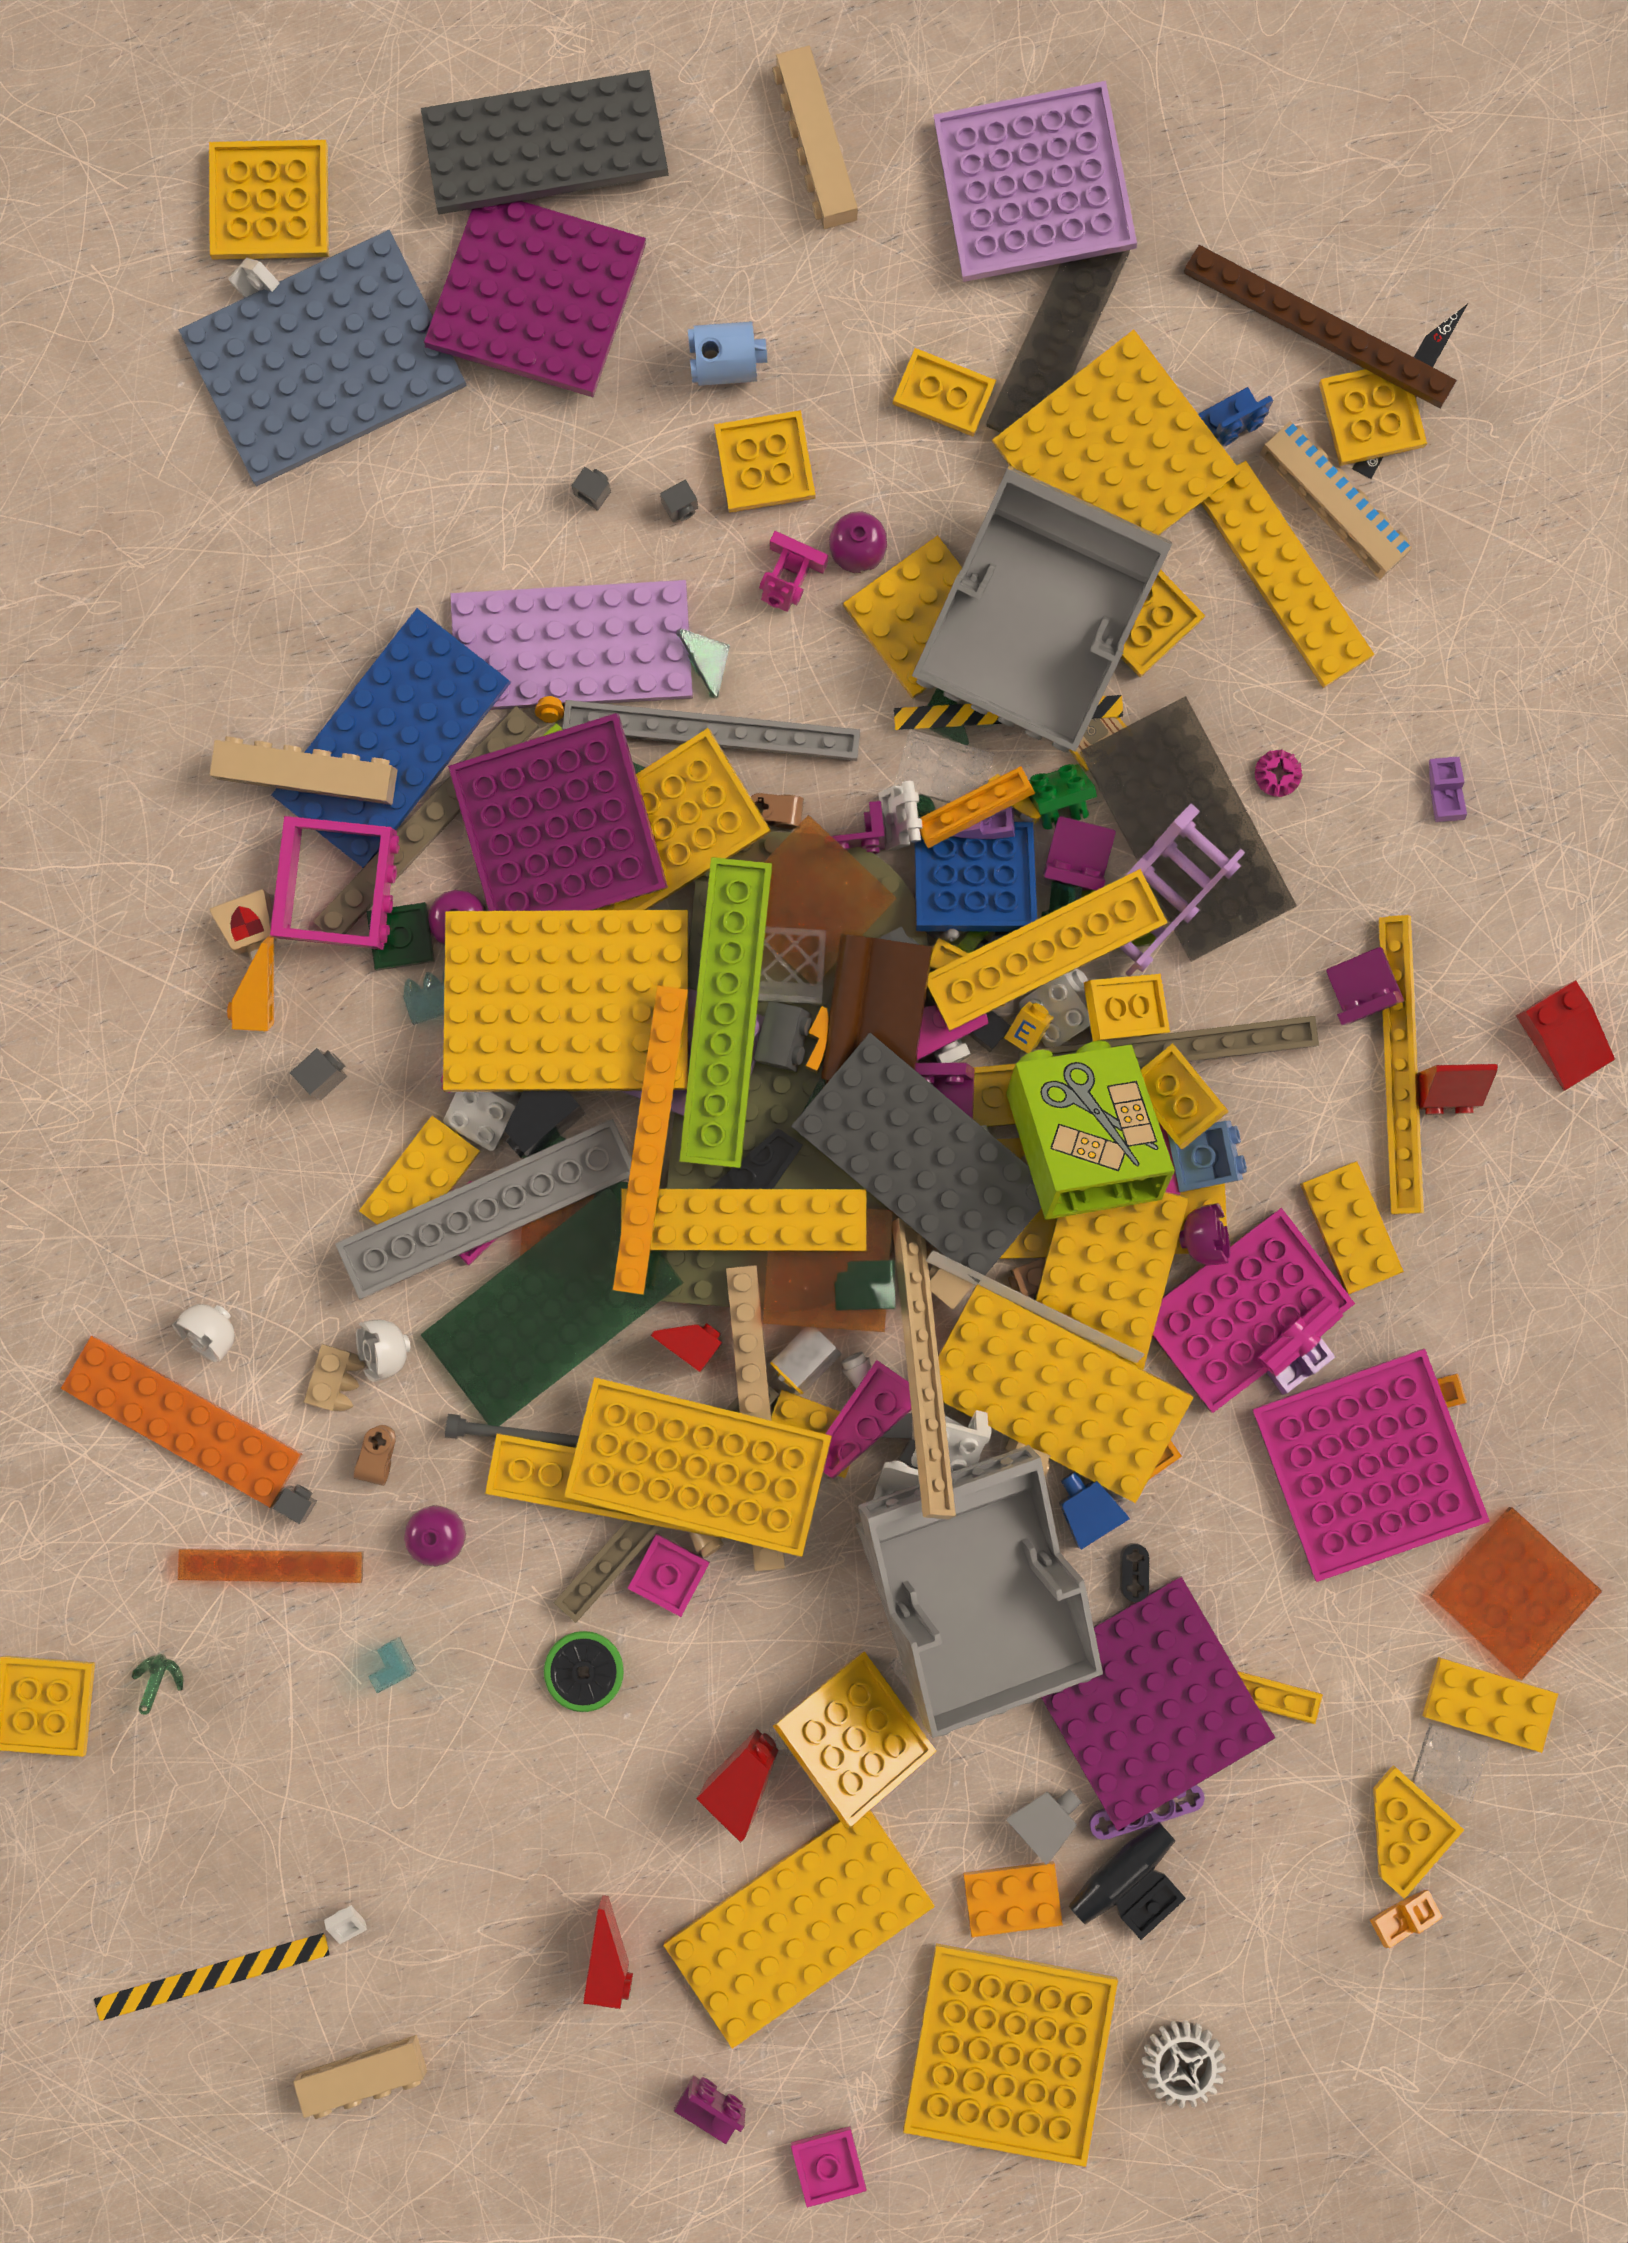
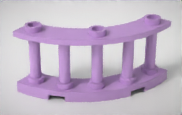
(1166, 847)

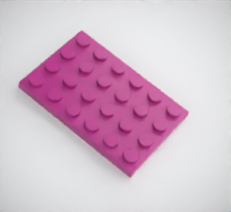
(1235, 1310)

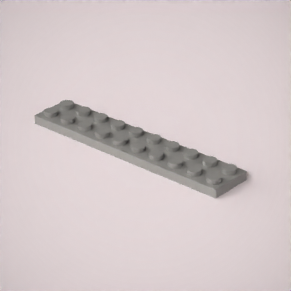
(485, 1209)

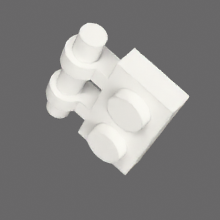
(900, 816)

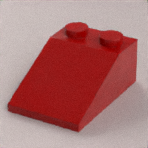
(1567, 1034)
(1455, 1087)
(608, 1972)

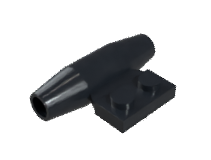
(1132, 1884)

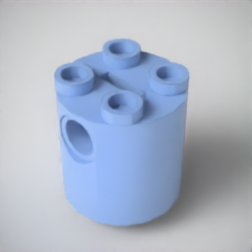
(735, 349)

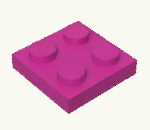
(668, 1575)
(828, 2166)

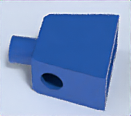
(1089, 1510)

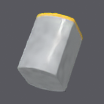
(805, 1359)

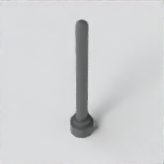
(458, 1426)

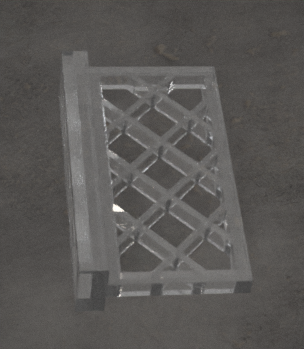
(792, 991)

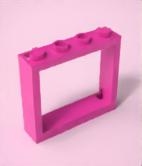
(287, 877)

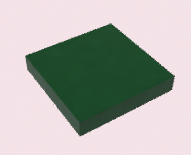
(408, 939)

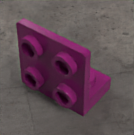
(873, 838)
(1079, 853)
(1364, 986)
(953, 1081)
(711, 2109)

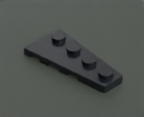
(763, 1165)

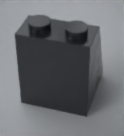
(540, 1120)

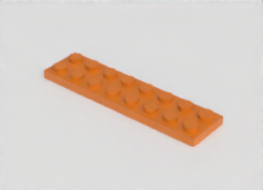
(181, 1421)

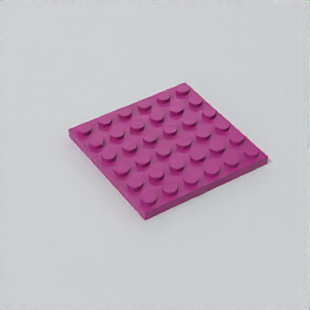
(1370, 1465)

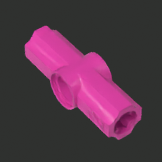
(1300, 1336)

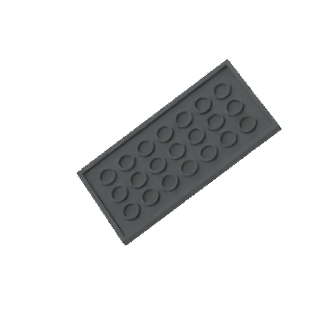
(544, 142)
(921, 1156)

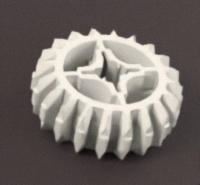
(1192, 2056)

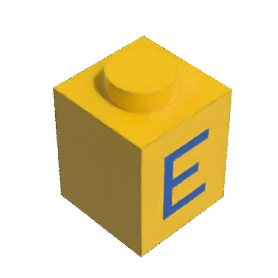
(1029, 1027)

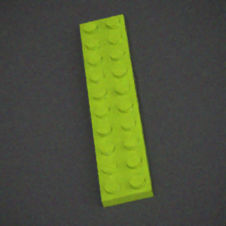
(725, 1012)

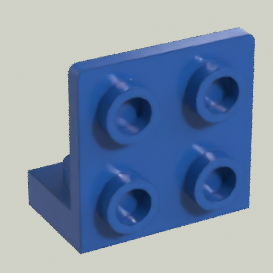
(1236, 415)

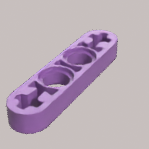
(1148, 1819)

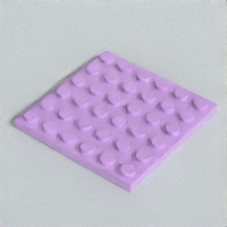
(1035, 181)

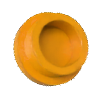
(549, 709)

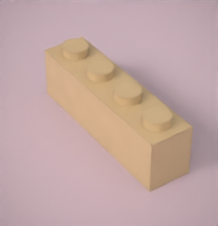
(360, 2077)

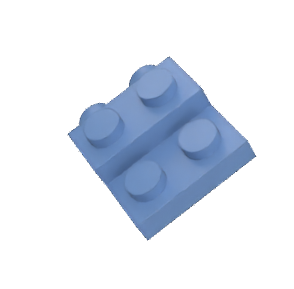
(1209, 1158)

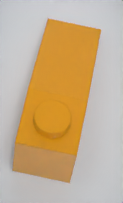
(254, 1000)

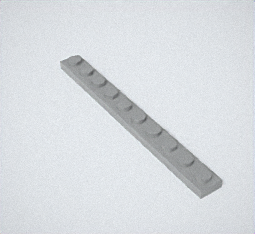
(727, 730)

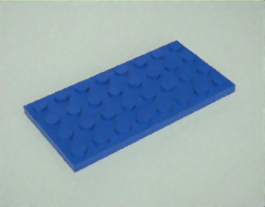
(407, 709)

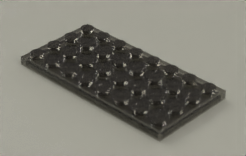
(1148, 781)

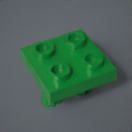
(1061, 789)

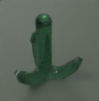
(157, 1667)

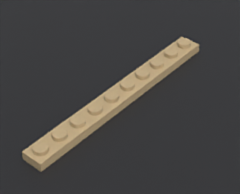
(751, 1368)
(923, 1373)

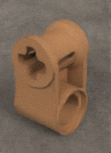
(782, 810)
(374, 1460)

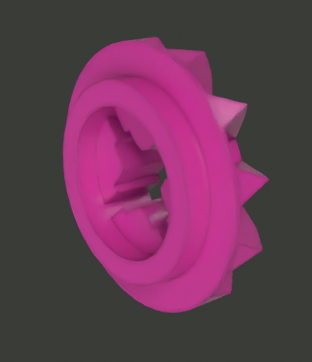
(1267, 780)

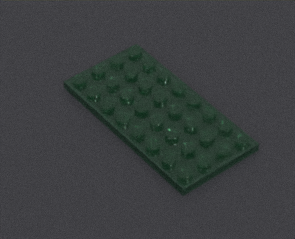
(545, 1313)

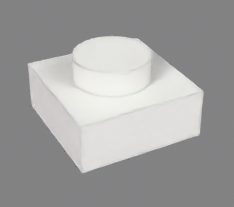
(345, 1924)

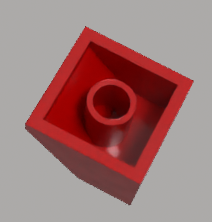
(691, 1343)

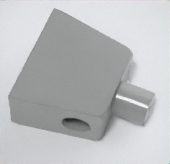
(1046, 1823)

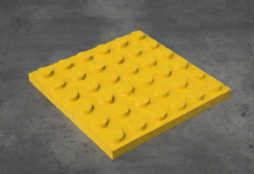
(1121, 440)
(1010, 2055)

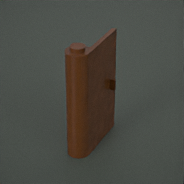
(877, 992)

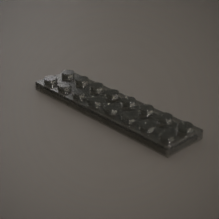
(1057, 335)

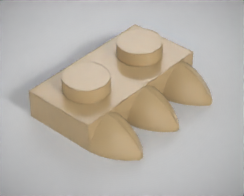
(331, 1377)

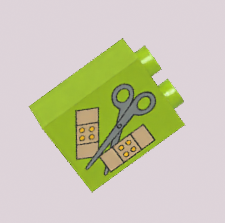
(1088, 1130)

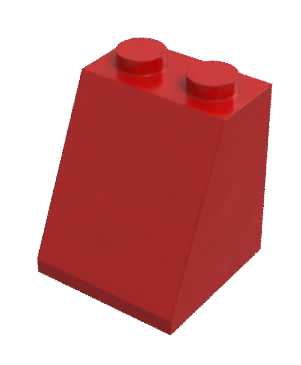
(739, 1784)

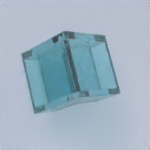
(397, 1665)

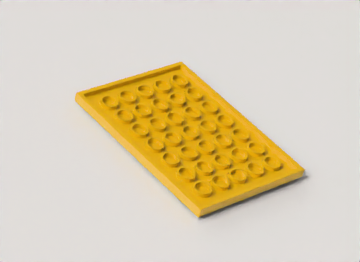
(558, 997)

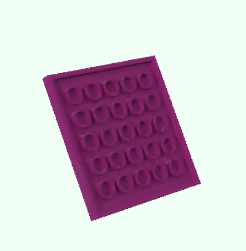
(536, 294)
(559, 821)
(1162, 1708)

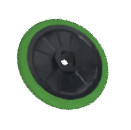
(586, 1692)

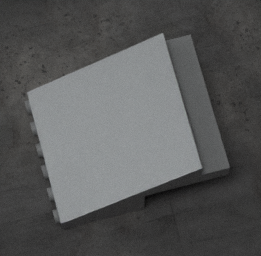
(1041, 610)
(980, 1599)

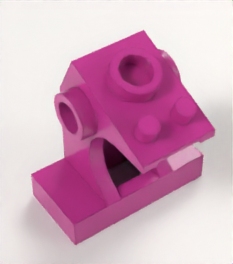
(795, 558)

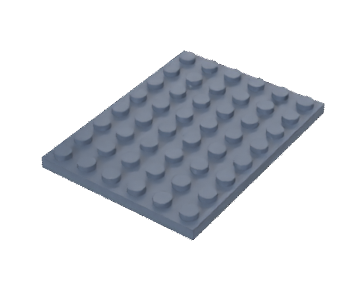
(321, 358)

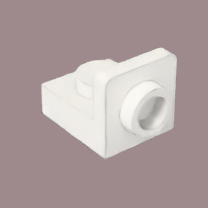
(252, 277)
(952, 1052)

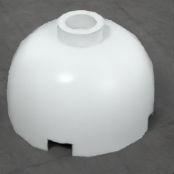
(207, 1330)
(382, 1348)

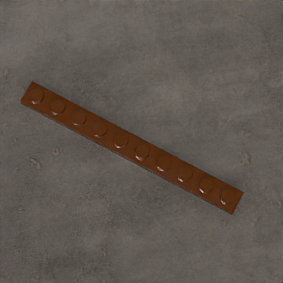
(1320, 326)

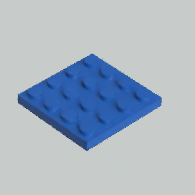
(976, 883)

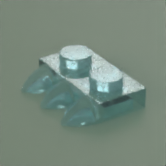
(425, 1002)

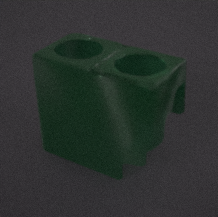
(866, 1286)

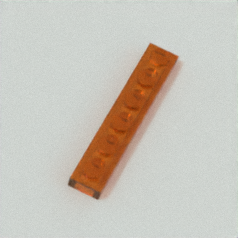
(270, 1565)

